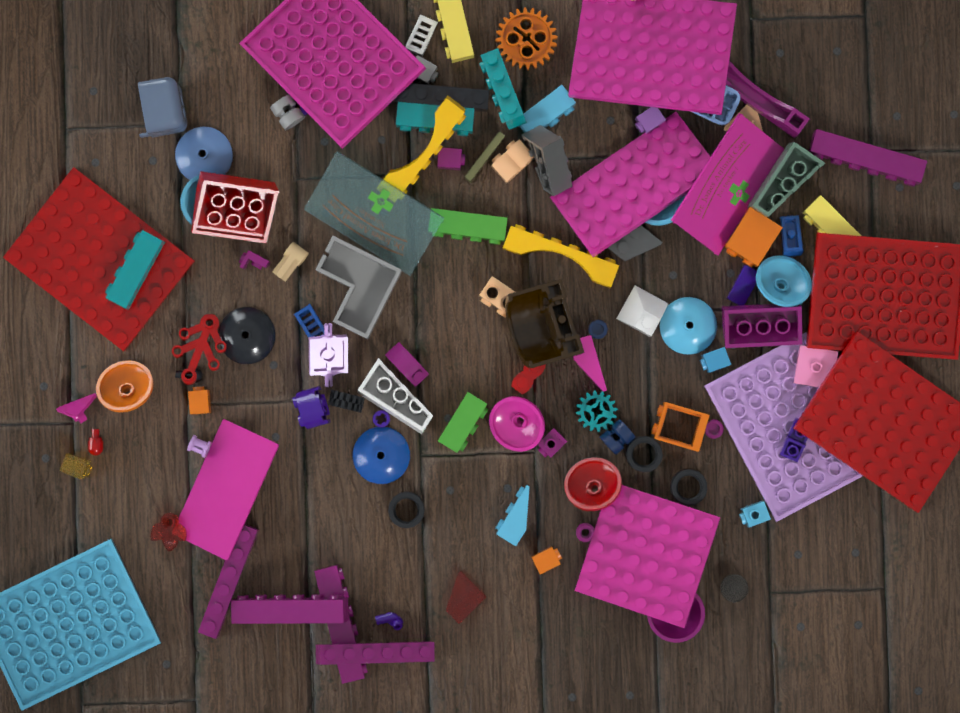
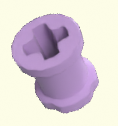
(199, 446)

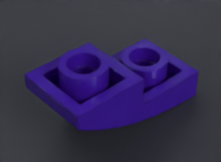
(793, 444)

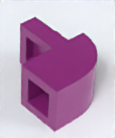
(407, 364)

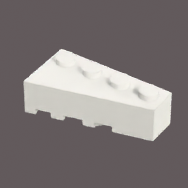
(392, 396)

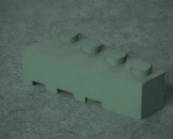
(785, 177)

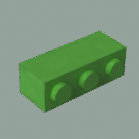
(463, 423)

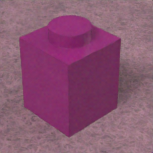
(450, 159)

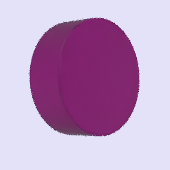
(714, 429)

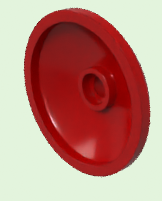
(593, 474)

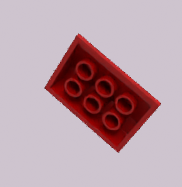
(234, 207)

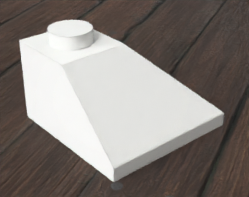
(642, 311)

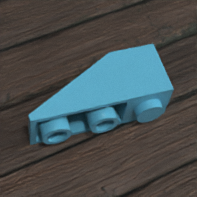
(516, 521)

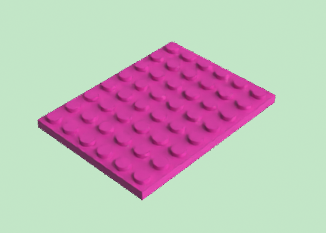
(654, 53)
(333, 62)

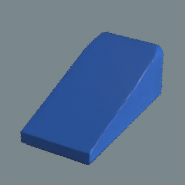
(791, 236)

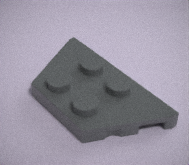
(634, 244)

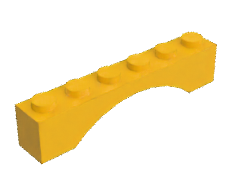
(446, 117)
(523, 242)

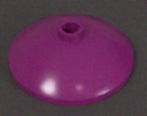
(678, 634)

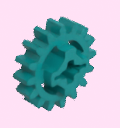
(587, 408)

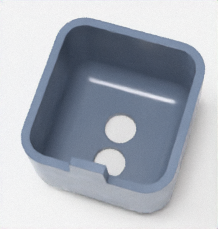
(162, 107)

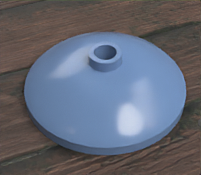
(213, 142)

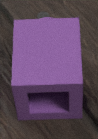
(649, 120)

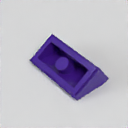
(742, 286)

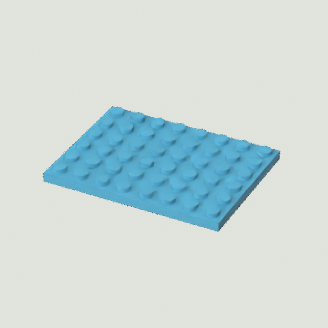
(71, 624)

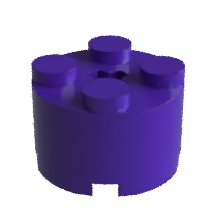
(312, 408)

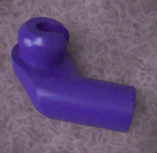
(390, 618)

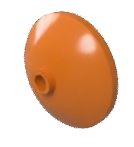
(124, 378)

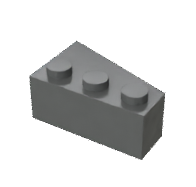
(550, 158)

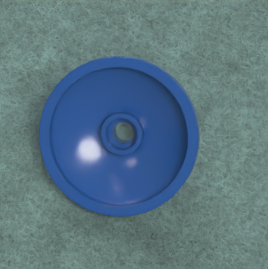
(395, 451)

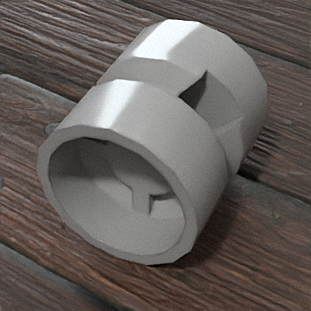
(293, 115)

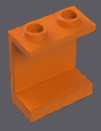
(752, 238)

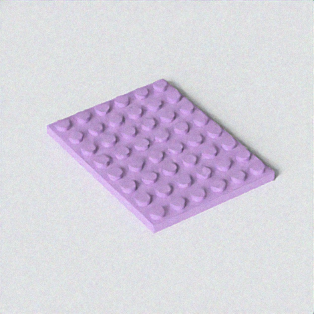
(758, 411)

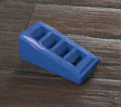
(301, 313)

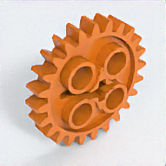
(538, 26)

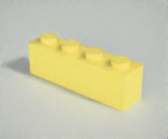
(454, 30)
(827, 218)

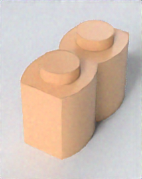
(512, 161)

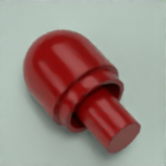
(95, 443)

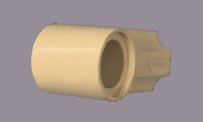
(293, 257)

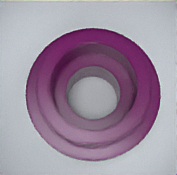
(579, 532)

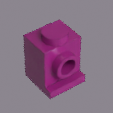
(554, 436)

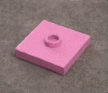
(813, 365)

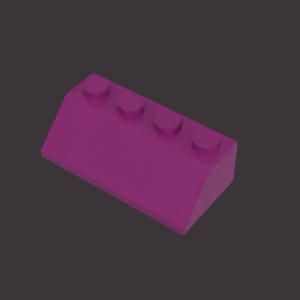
(761, 325)

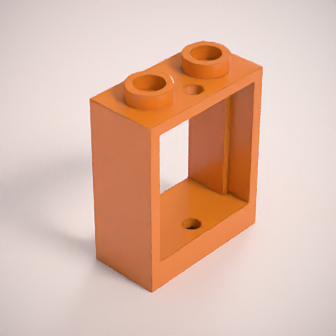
(699, 432)

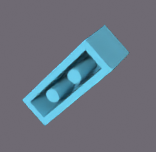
(549, 110)

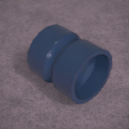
(622, 432)

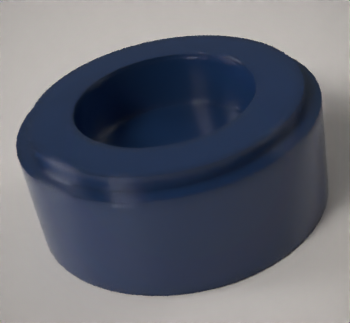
(597, 329)

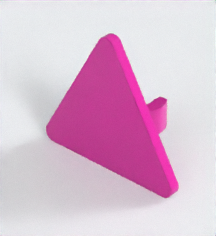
(76, 408)

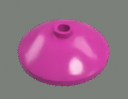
(512, 432)

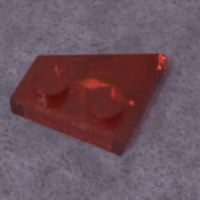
(464, 598)

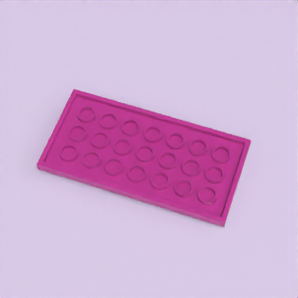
(632, 184)

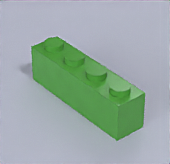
(472, 226)

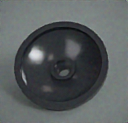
(260, 339)

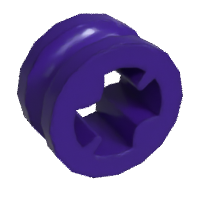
(384, 424)

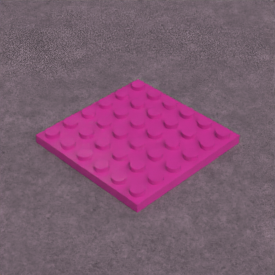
(648, 555)

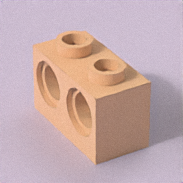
(497, 302)

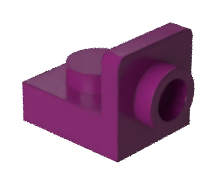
(257, 261)

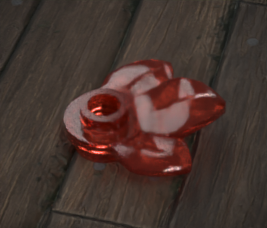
(169, 534)

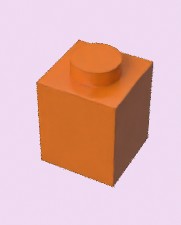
(199, 401)
(547, 559)

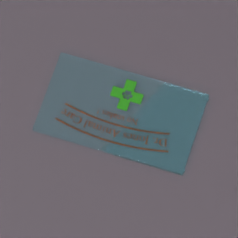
(373, 213)

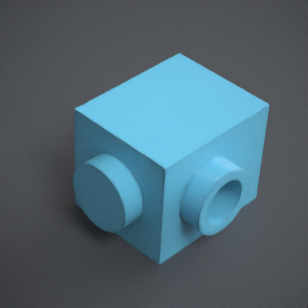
(754, 514)

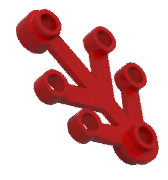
(200, 345)

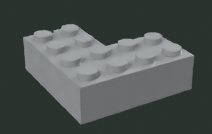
(368, 281)

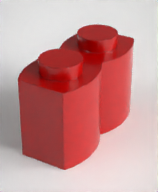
(524, 380)

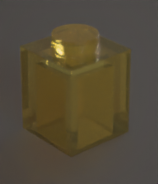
(76, 466)

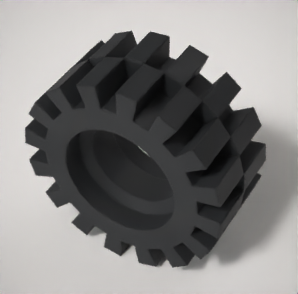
(346, 401)

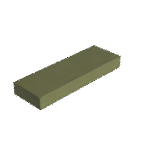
(488, 152)

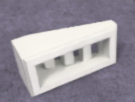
(420, 51)

